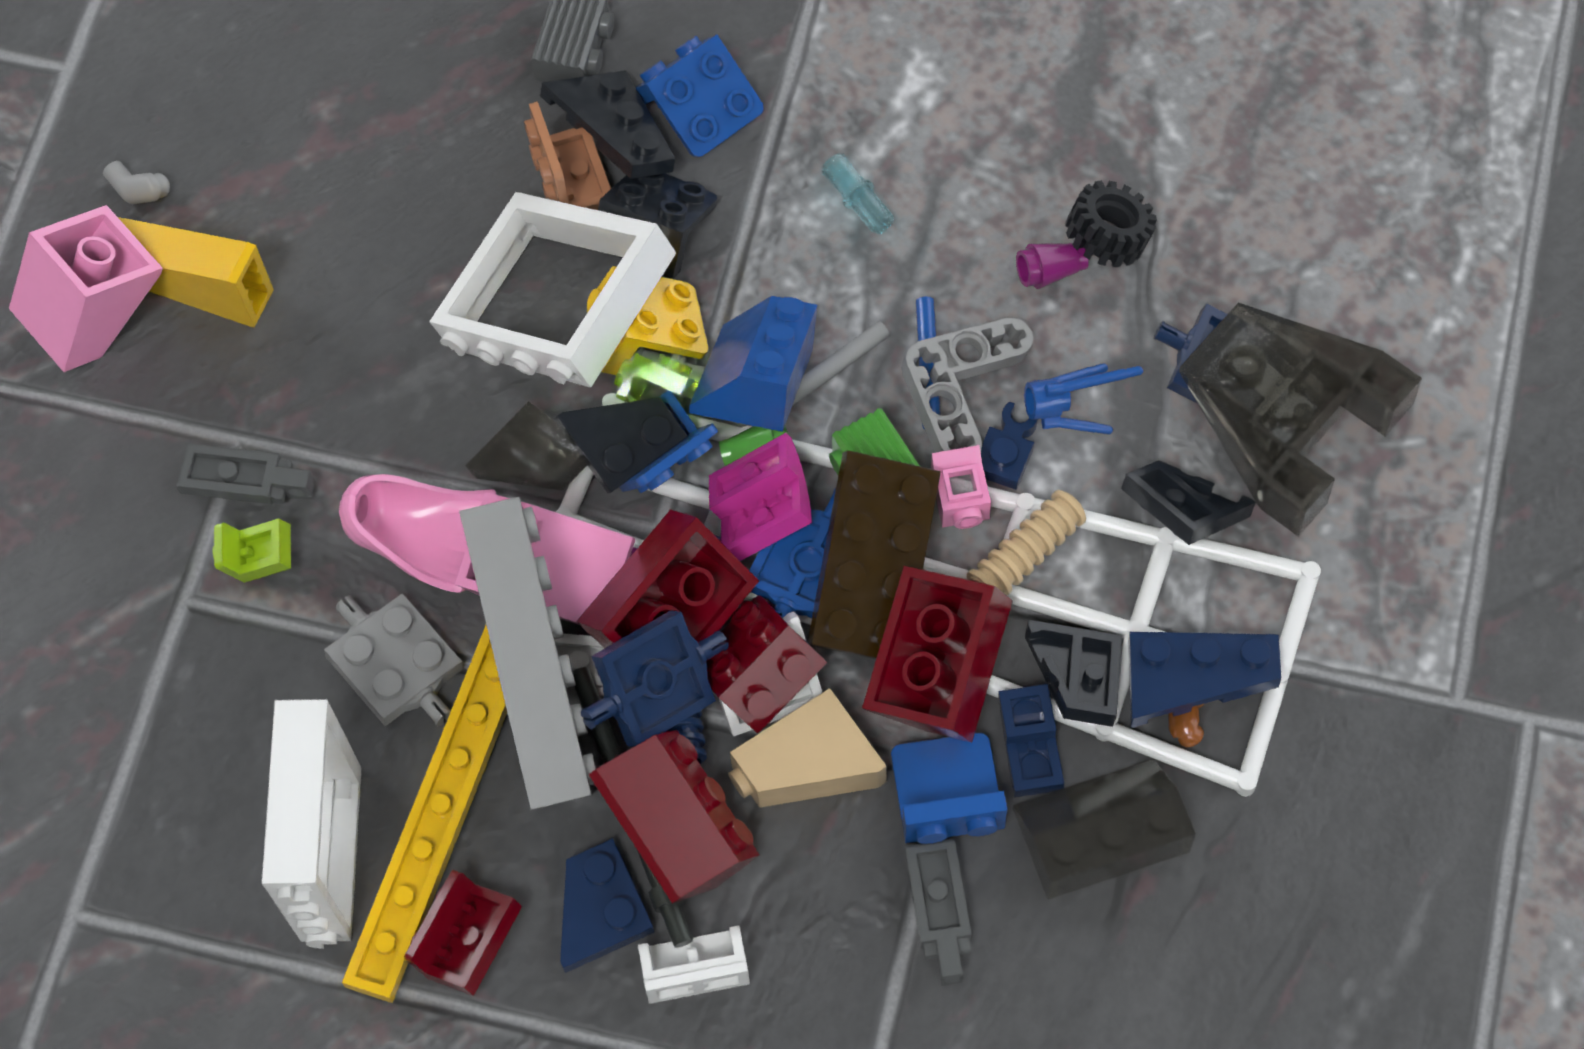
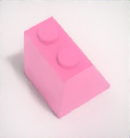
(81, 285)

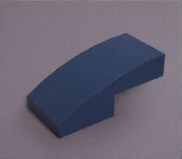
(1030, 740)

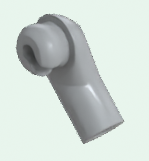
(137, 187)

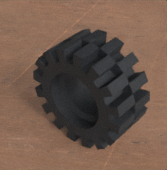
(1103, 240)

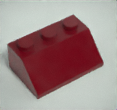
(676, 570)
(938, 653)
(675, 815)

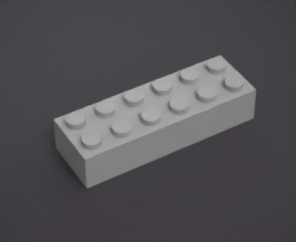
(526, 652)

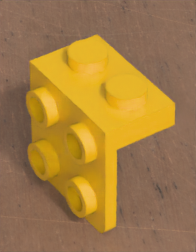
(666, 323)

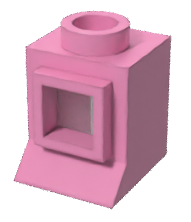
(962, 487)

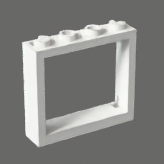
(644, 261)
(312, 822)

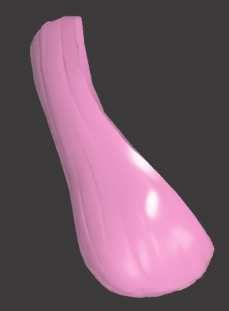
(410, 525)

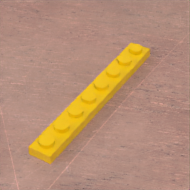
(430, 830)

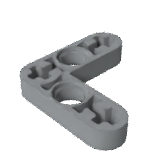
(950, 368)

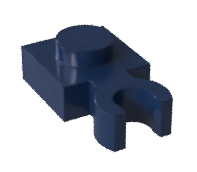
(1007, 451)

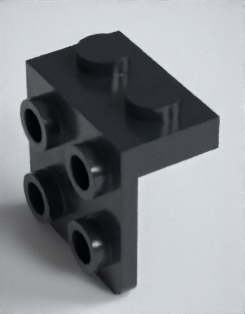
(662, 200)

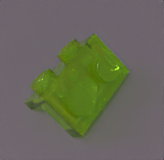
(664, 372)

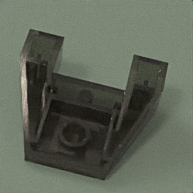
(1278, 390)

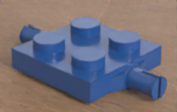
(792, 566)

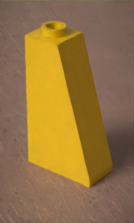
(207, 271)

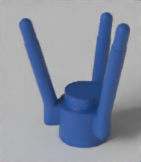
(1051, 397)

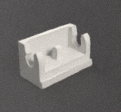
(700, 967)

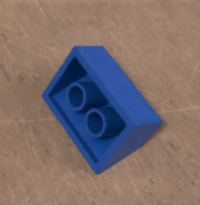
(758, 364)

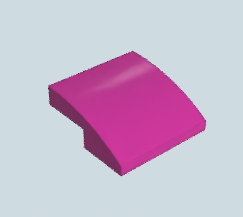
(760, 497)

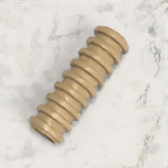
(1030, 542)

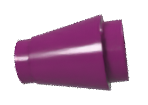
(1049, 263)

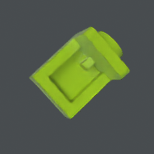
(252, 551)

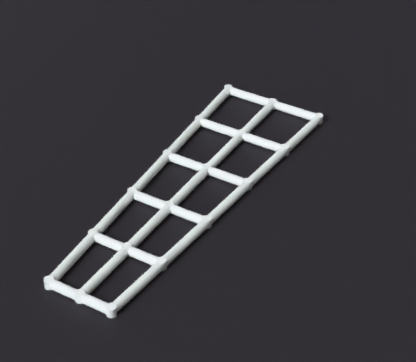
(1164, 544)

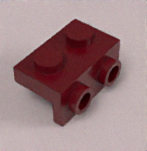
(462, 933)

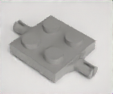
(393, 659)

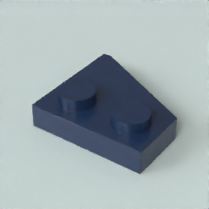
(599, 907)

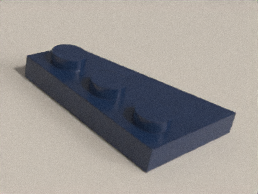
(1190, 669)

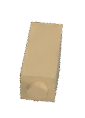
(807, 756)

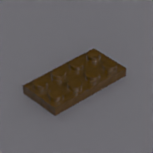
(874, 531)

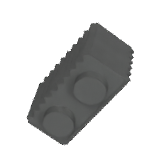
(572, 39)

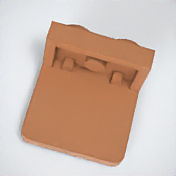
(566, 163)

